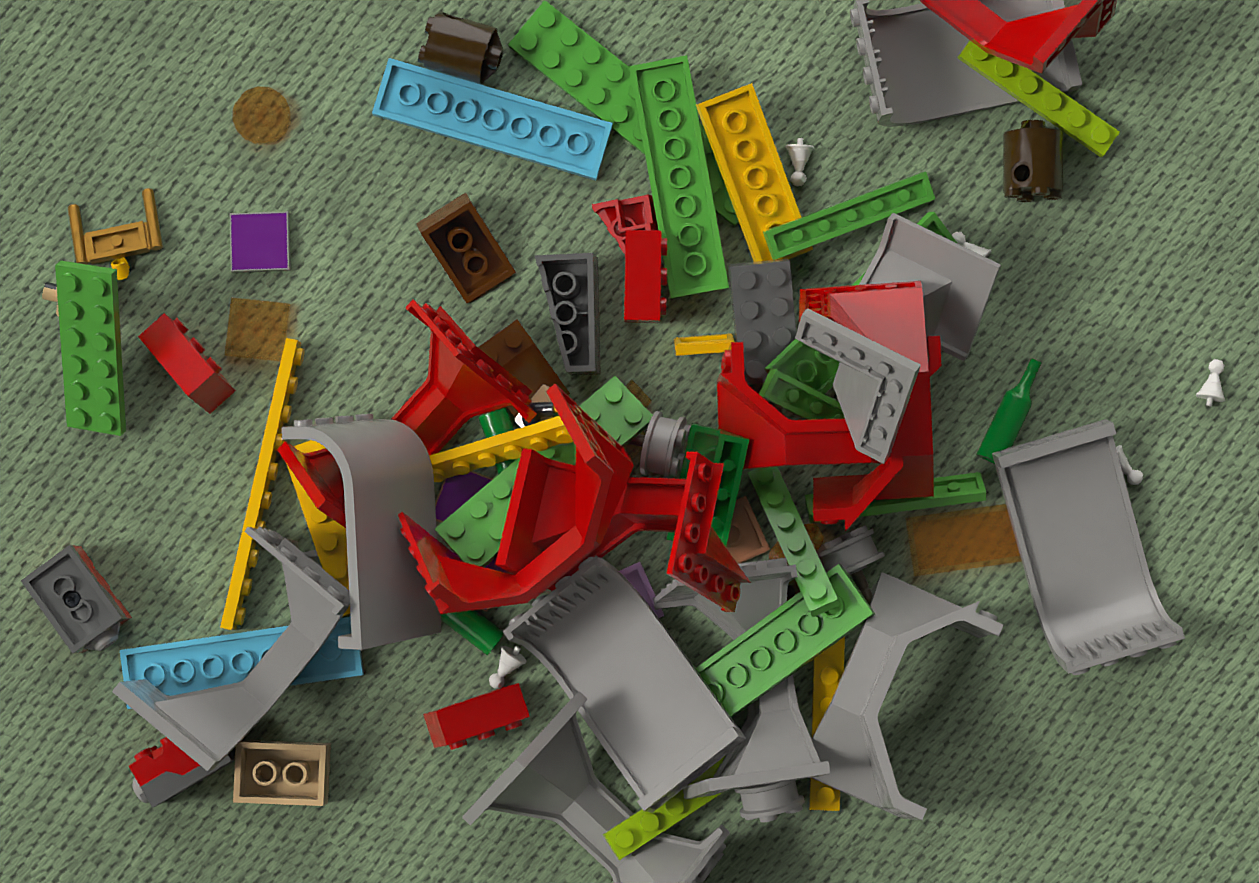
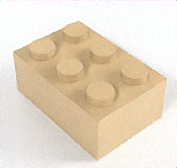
(281, 772)

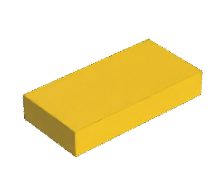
(702, 344)

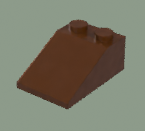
(465, 248)
(522, 358)

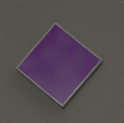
(259, 242)

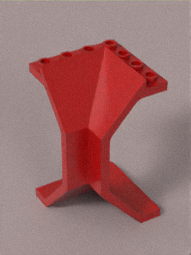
(1028, 40)
(895, 319)
(458, 387)
(783, 441)
(600, 481)
(545, 508)

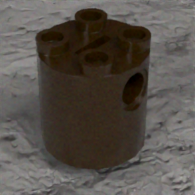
(461, 48)
(1033, 162)

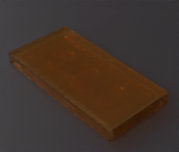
(961, 540)

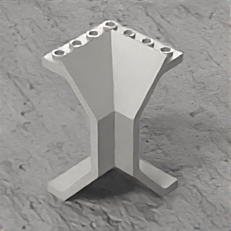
(876, 381)
(217, 718)
(850, 727)
(775, 732)
(558, 784)

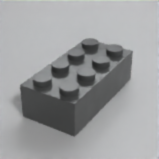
(762, 312)

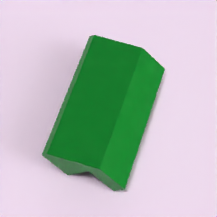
(724, 448)

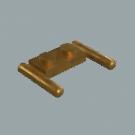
(118, 240)

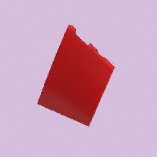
(627, 214)

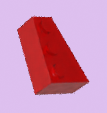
(644, 276)
(186, 363)
(477, 717)

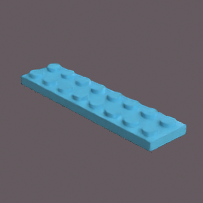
(492, 119)
(229, 659)

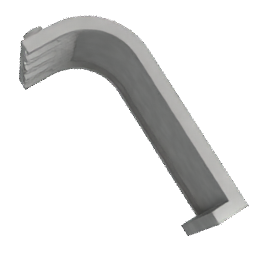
(916, 67)
(382, 475)
(1082, 548)
(637, 681)

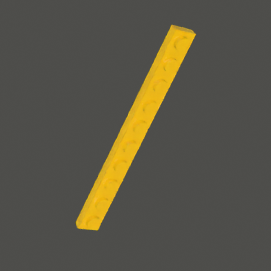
(265, 471)

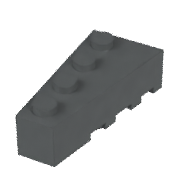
(574, 308)

